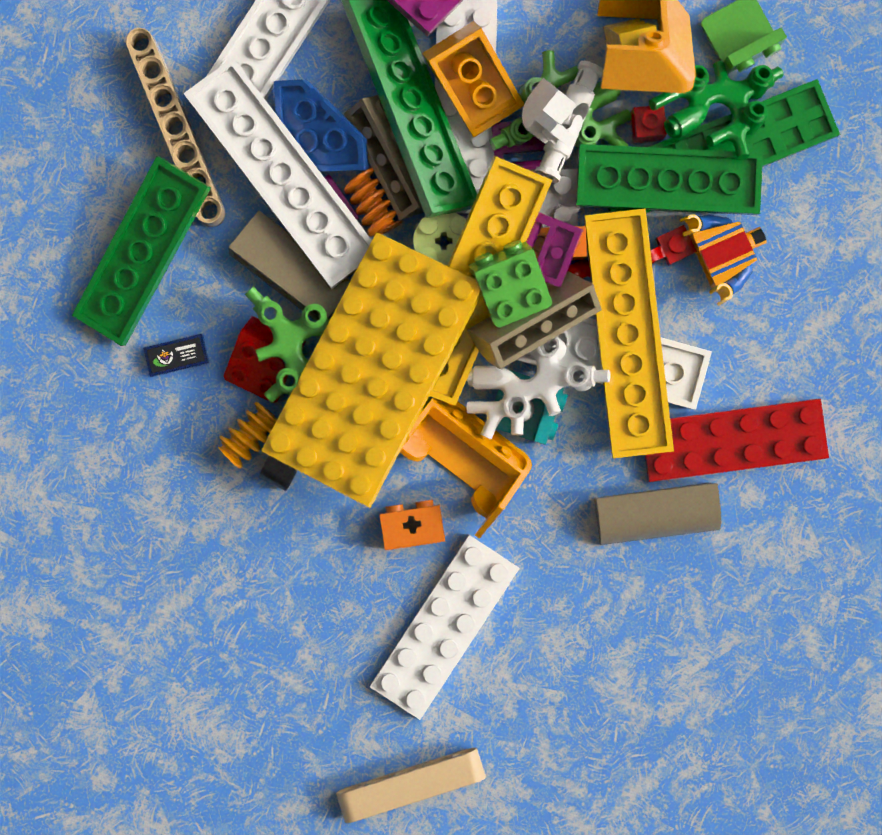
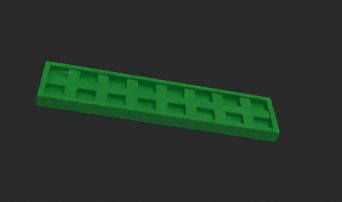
(793, 124)

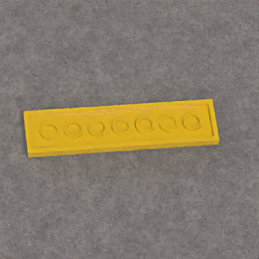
(500, 215)
(629, 333)

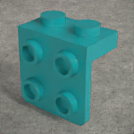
(540, 425)

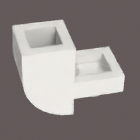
(546, 111)

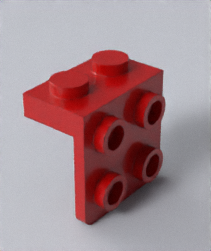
(244, 366)

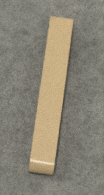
(172, 113)

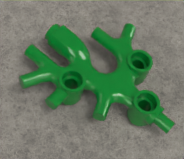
(735, 95)

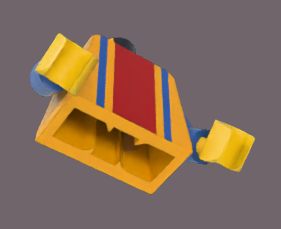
(724, 251)

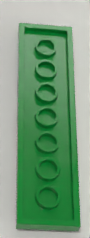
(412, 107)

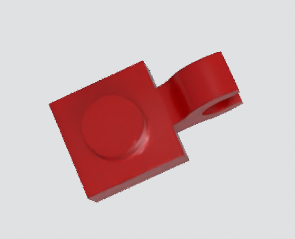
(673, 246)

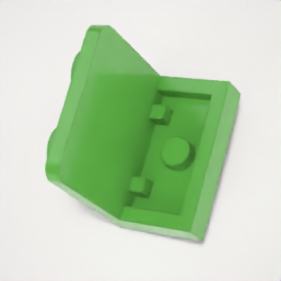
(742, 34)
(511, 283)

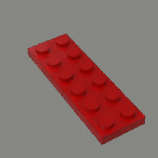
(742, 440)

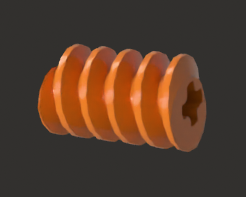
(371, 203)

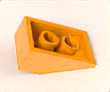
(473, 78)

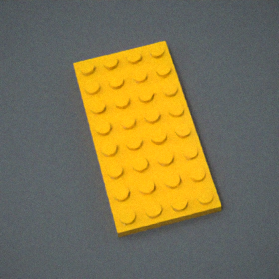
(373, 369)

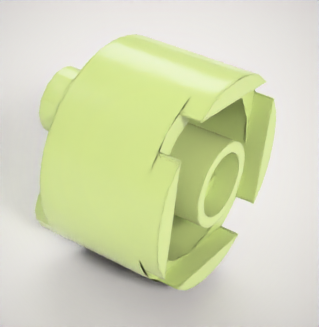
(432, 229)

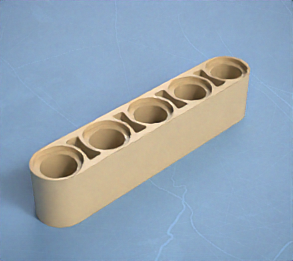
(410, 785)

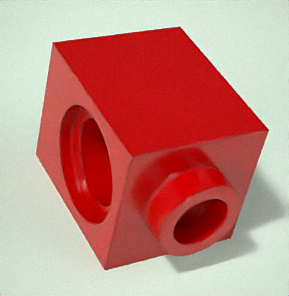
(647, 124)

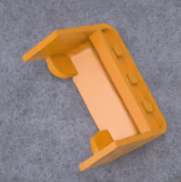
(662, 57)
(455, 441)

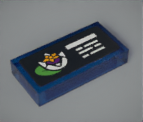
(176, 355)

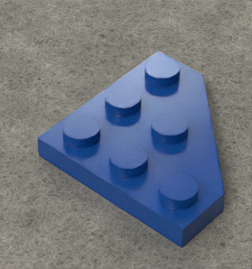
(319, 127)

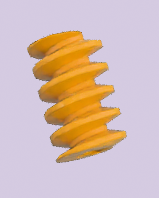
(248, 435)

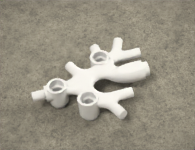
(517, 392)

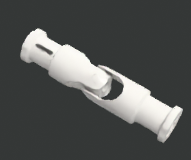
(582, 95)

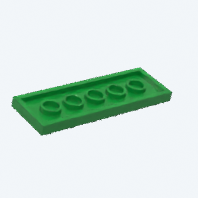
(669, 179)
(141, 251)

